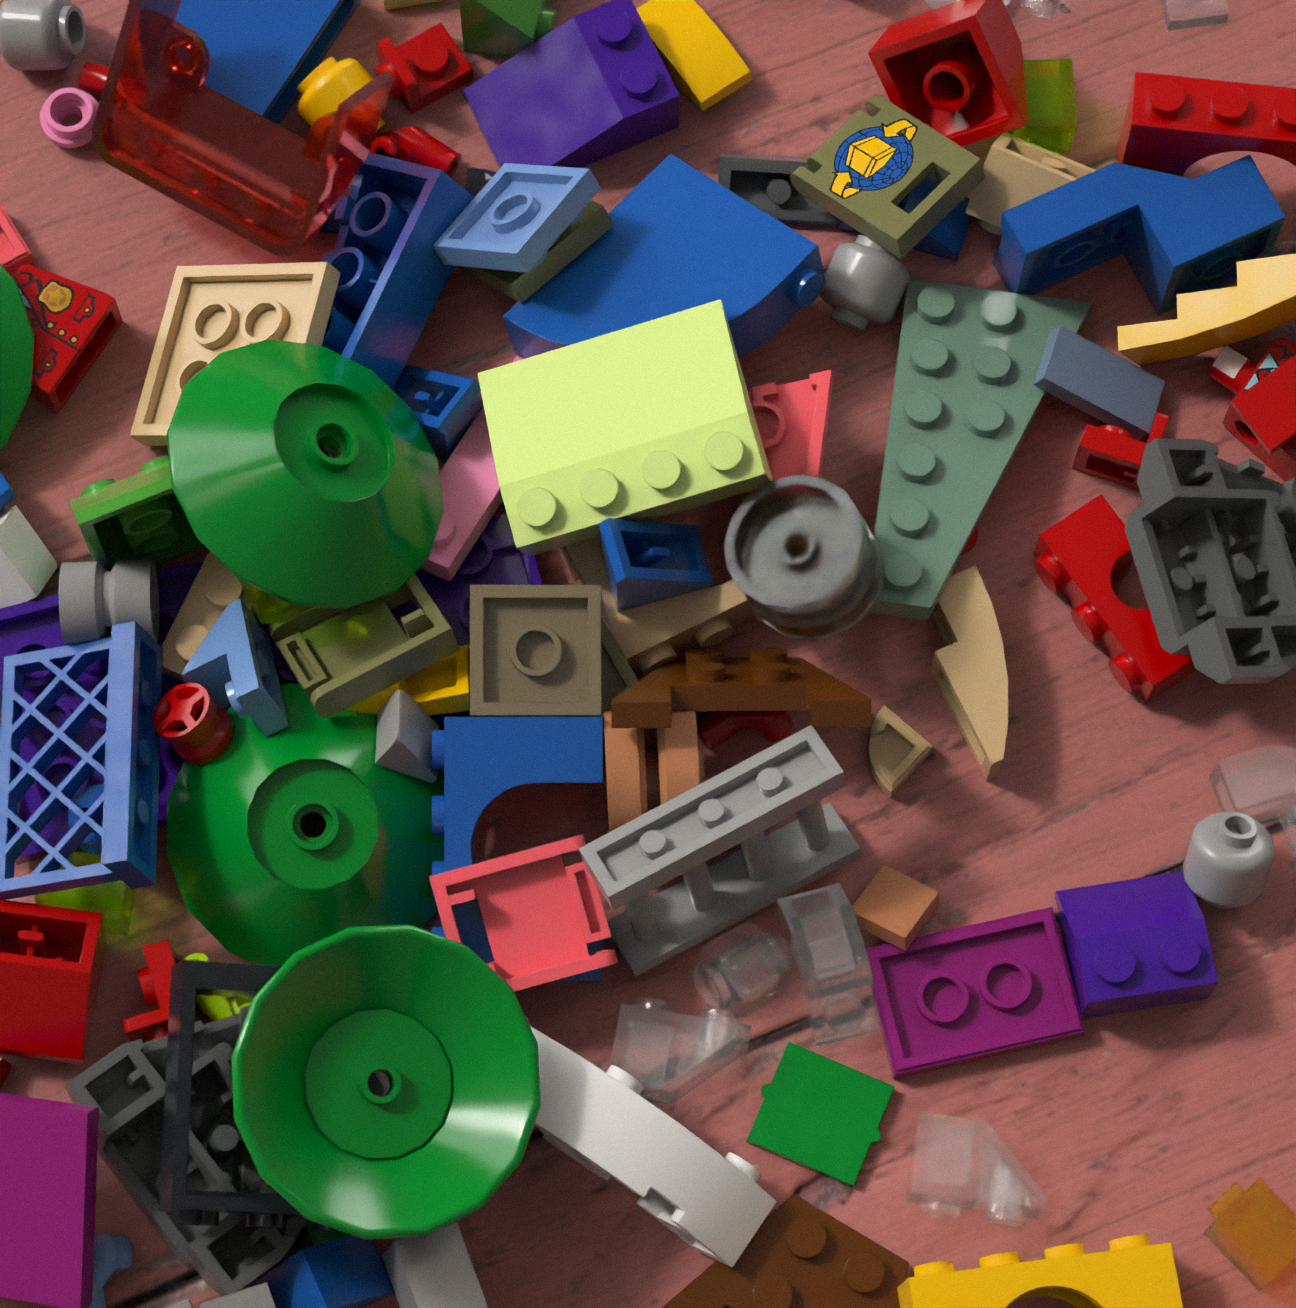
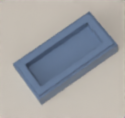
(1099, 382)

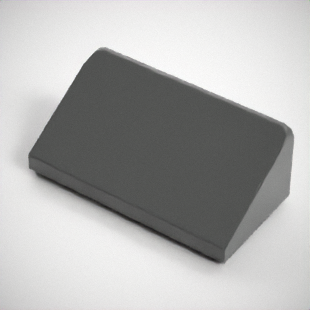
(768, 185)

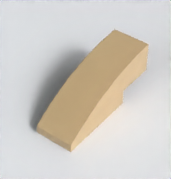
(973, 668)

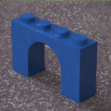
(483, 761)

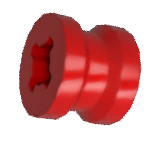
(193, 723)

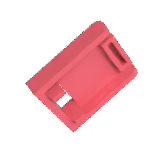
(532, 912)

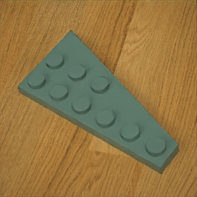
(955, 426)

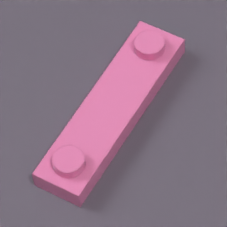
(468, 498)

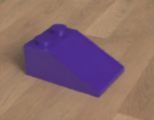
(577, 92)

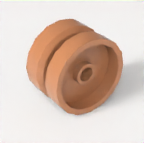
(648, 778)

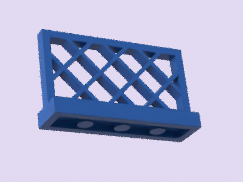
(129, 772)

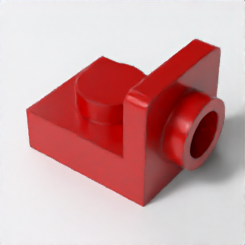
(423, 67)
(1114, 452)
(156, 990)

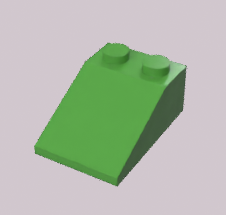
(135, 518)

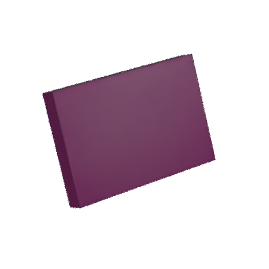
(974, 993)
(47, 1200)

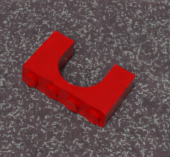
(1186, 118)

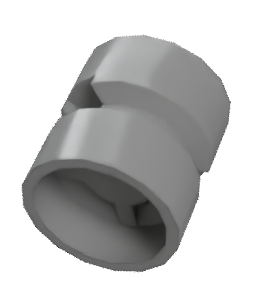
(99, 598)

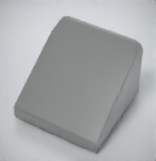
(405, 738)

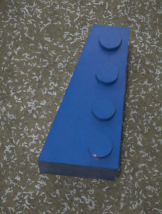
(389, 261)

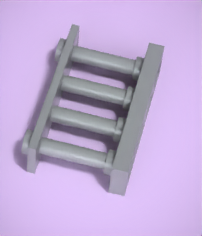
(703, 824)

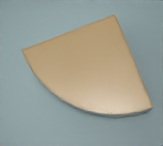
(894, 751)

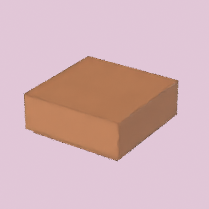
(895, 907)

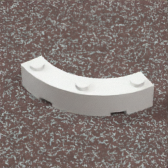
(623, 1136)

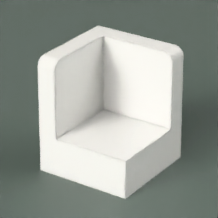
(23, 560)

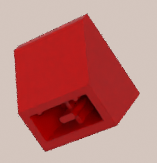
(48, 979)

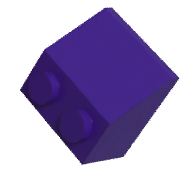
(1136, 944)

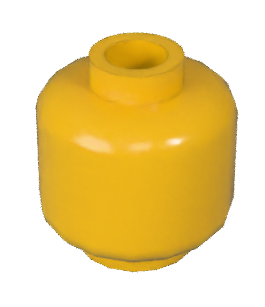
(331, 85)

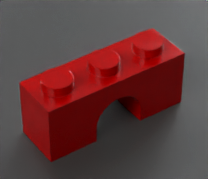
(1080, 560)

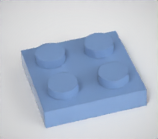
(517, 217)

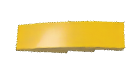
(1218, 316)

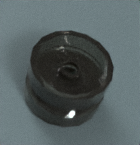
(804, 557)

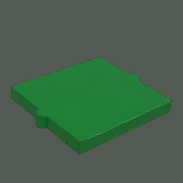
(820, 1114)

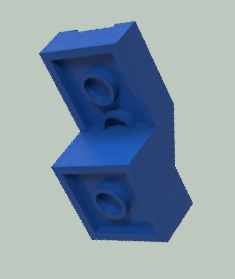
(1168, 226)

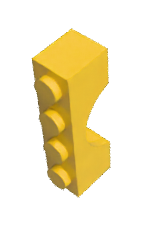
(1124, 1277)

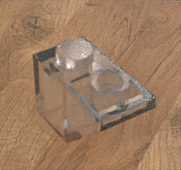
(675, 1050)
(969, 1167)

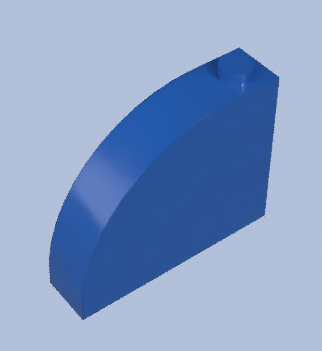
(265, 46)
(673, 249)

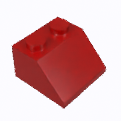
(956, 70)

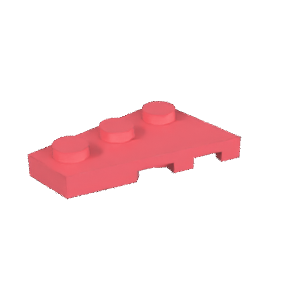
(794, 423)

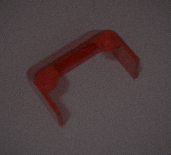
(215, 153)

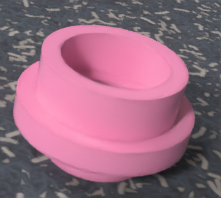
(65, 103)

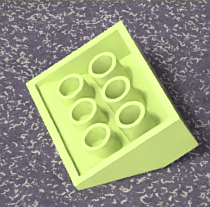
(622, 428)

